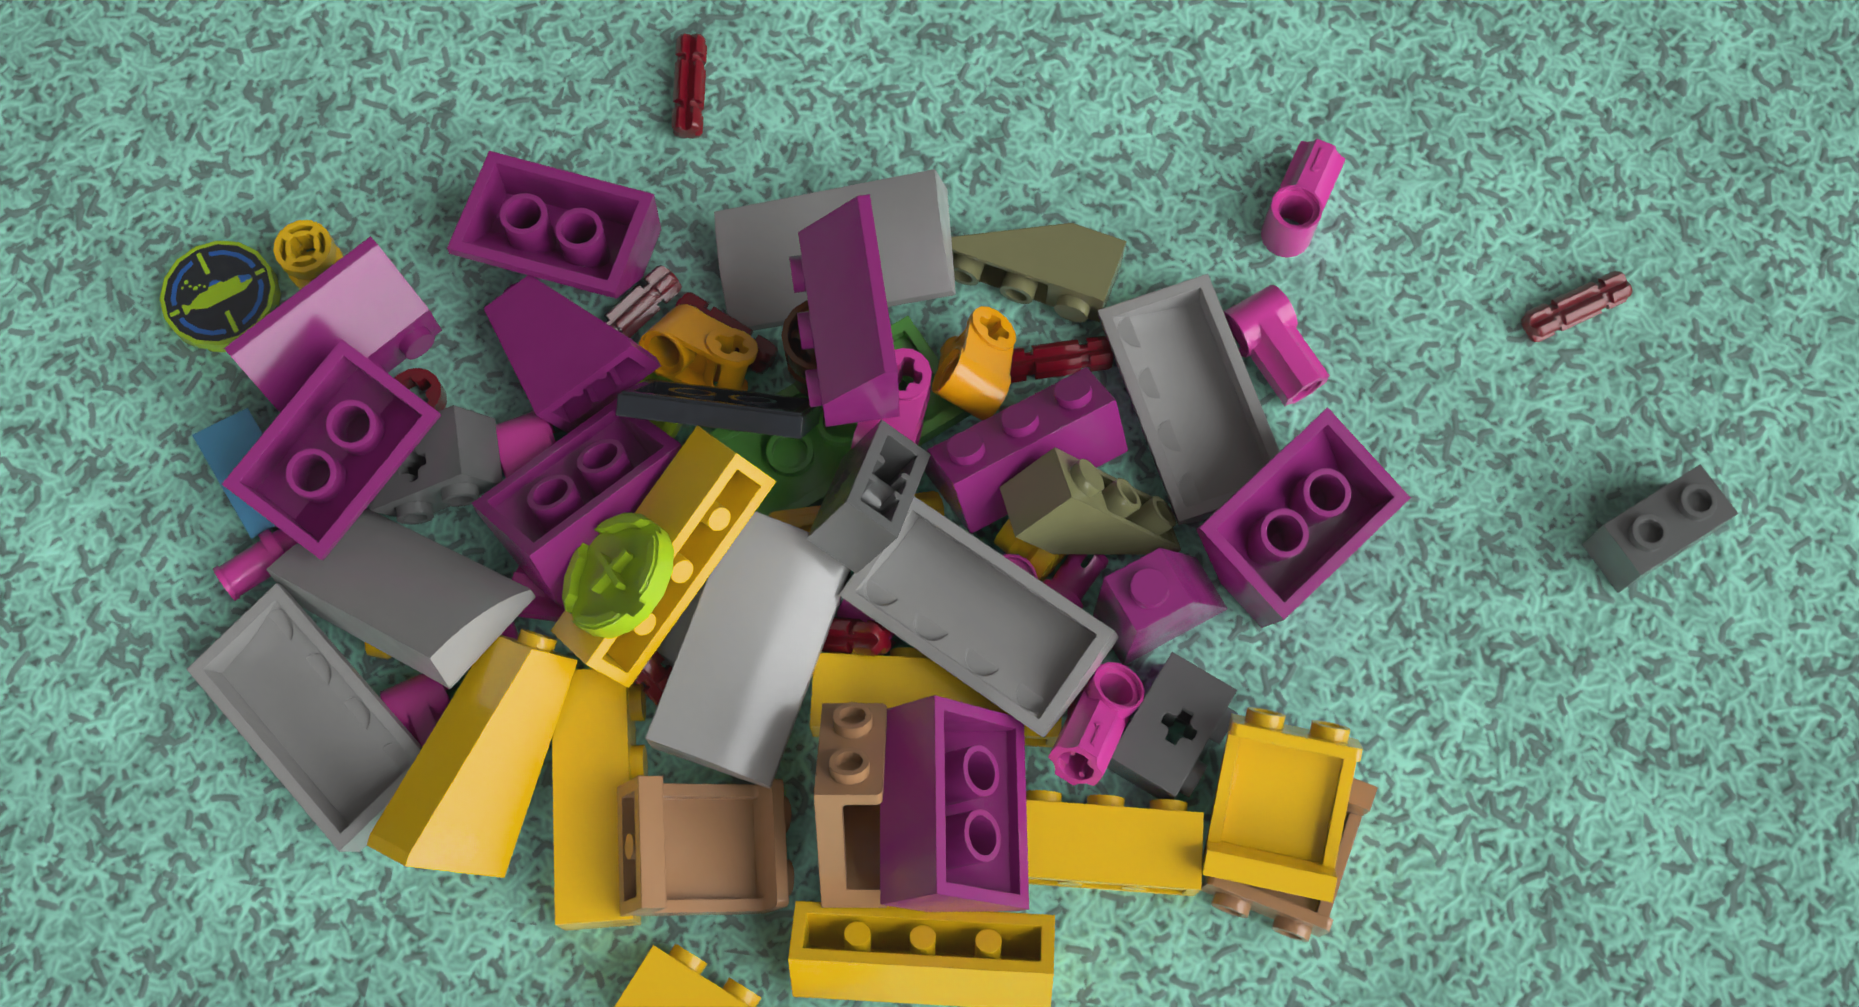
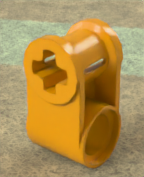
(700, 349)
(977, 364)

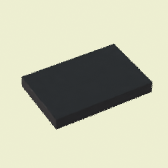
(718, 408)

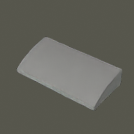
(910, 234)
(1190, 394)
(405, 595)
(982, 618)
(750, 652)
(308, 716)

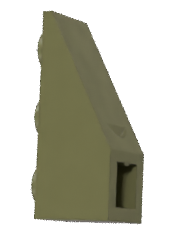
(1047, 264)
(1081, 510)

